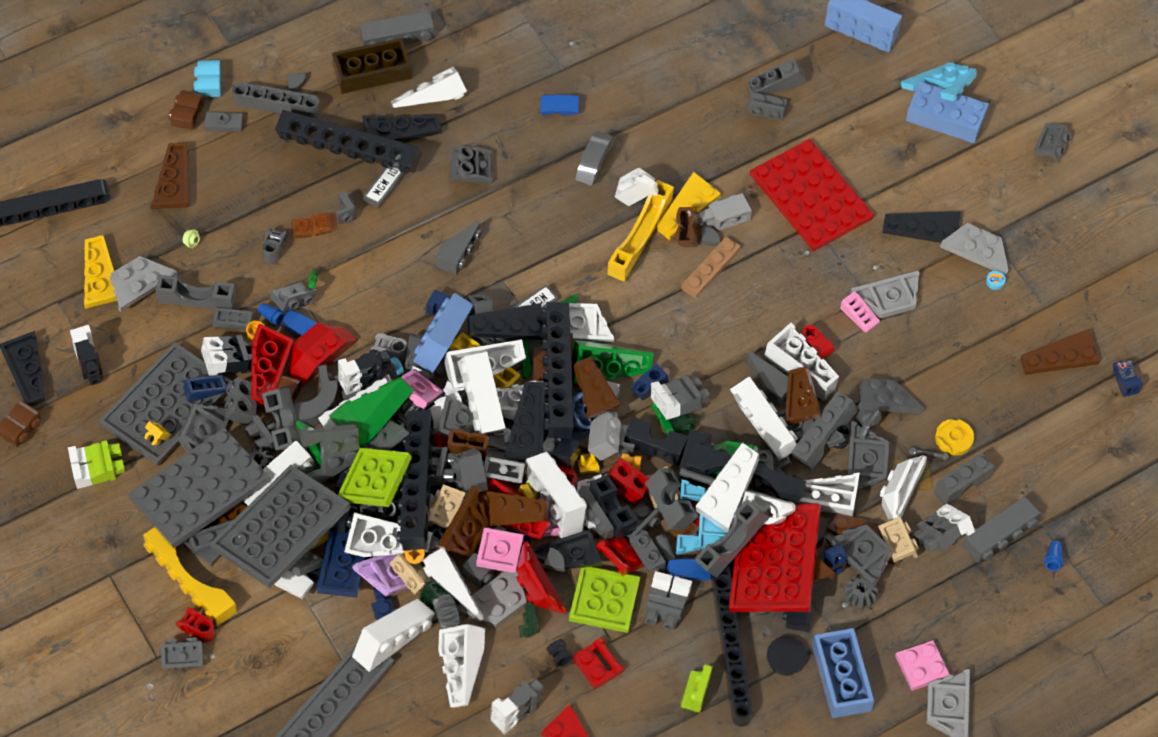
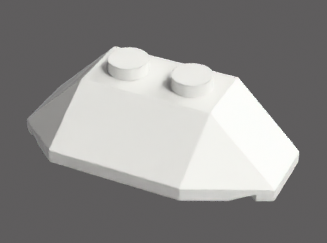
(901, 486)

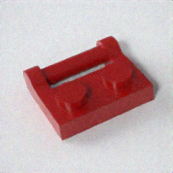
(621, 555)
(593, 668)

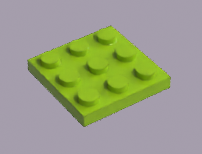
(374, 477)
(604, 599)

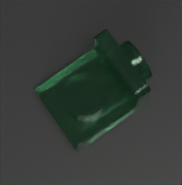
(683, 423)
(430, 591)
(530, 620)

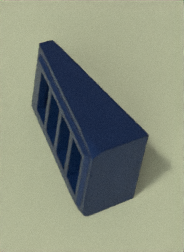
(205, 392)

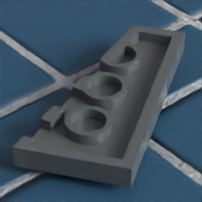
(460, 417)

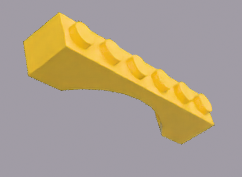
(630, 250)
(213, 601)

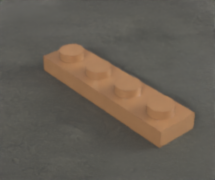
(710, 267)

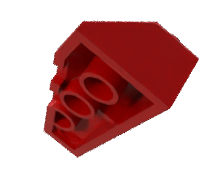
(268, 360)
(534, 529)

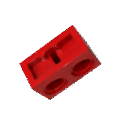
(628, 480)

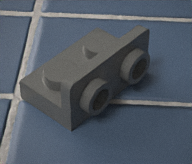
(767, 106)
(1053, 141)
(293, 296)
(646, 519)
(648, 552)
(182, 654)

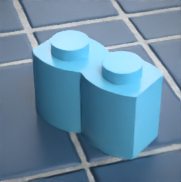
(208, 78)

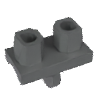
(258, 428)

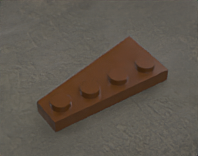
(173, 179)
(1067, 353)
(512, 509)
(844, 522)

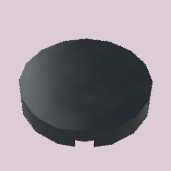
(786, 655)

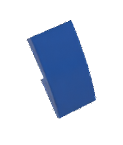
(561, 104)
(296, 323)
(687, 569)

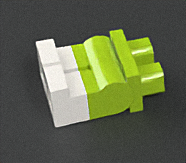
(95, 463)

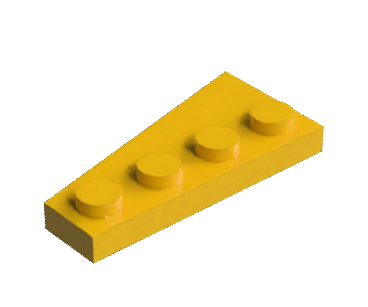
(694, 194)
(97, 273)

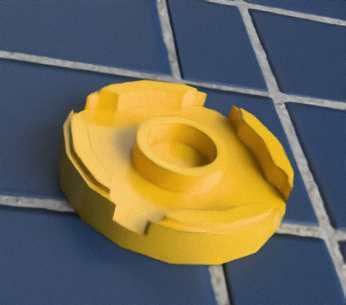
(954, 437)

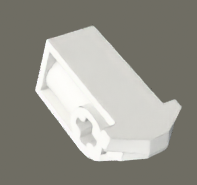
(635, 187)
(768, 504)

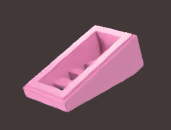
(857, 302)

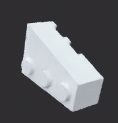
(832, 494)

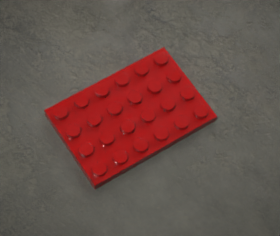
(811, 194)
(778, 565)

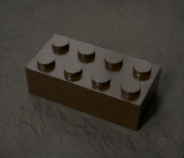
(371, 65)

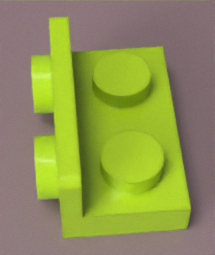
(696, 689)

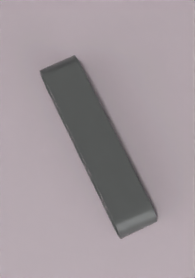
(275, 99)

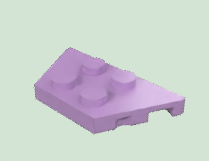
(381, 574)

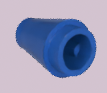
(271, 313)
(1054, 557)

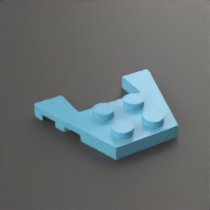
(947, 76)
(708, 532)

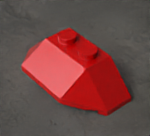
(316, 348)
(537, 583)

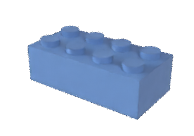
(864, 22)
(957, 118)
(442, 332)
(842, 673)

